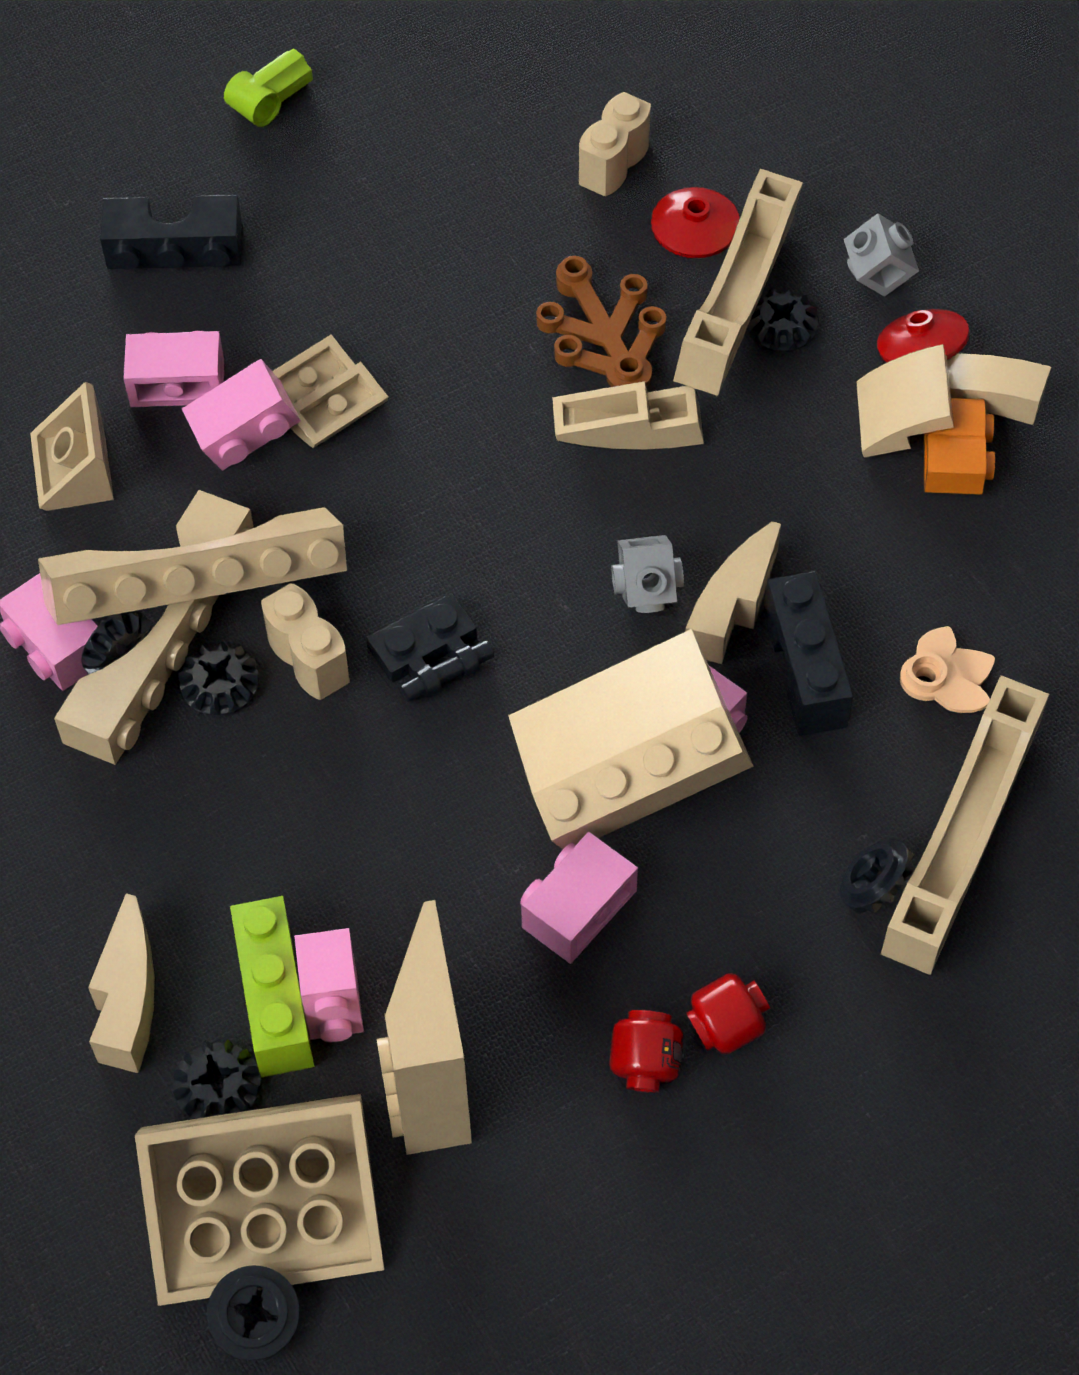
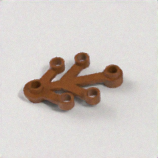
(575, 281)

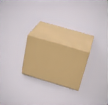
(72, 454)

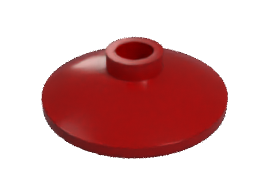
(694, 222)
(921, 331)

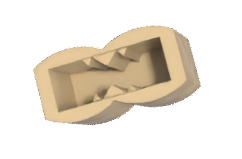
(614, 144)
(305, 641)

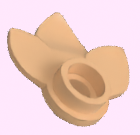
(953, 672)

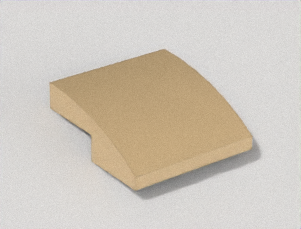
(328, 390)
(904, 401)

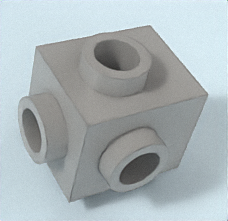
(881, 254)
(643, 557)

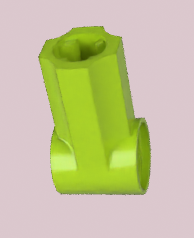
(261, 94)

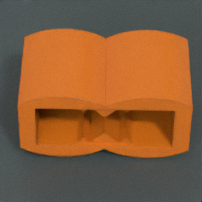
(958, 455)

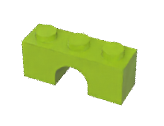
(271, 987)

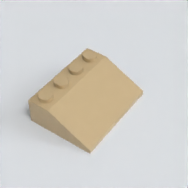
(628, 741)
(424, 1048)
(262, 1191)

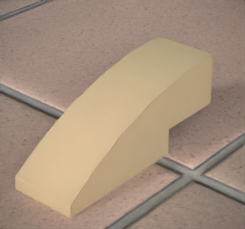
(1006, 384)
(629, 417)
(734, 592)
(124, 991)

